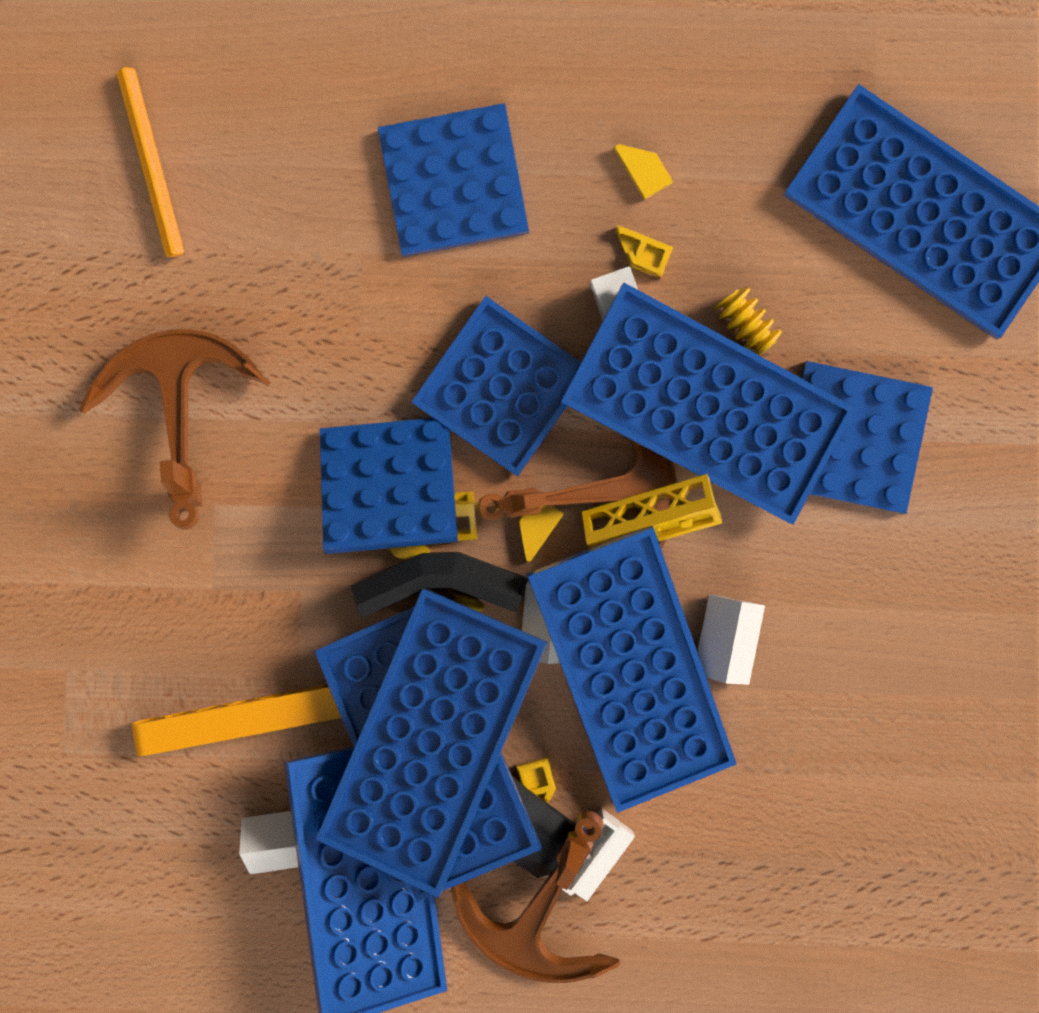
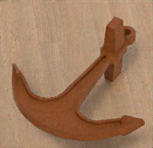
(172, 360)
(646, 474)
(518, 943)

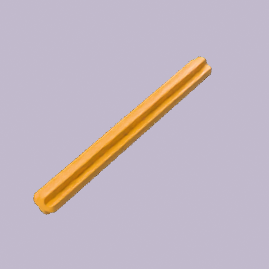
(150, 162)

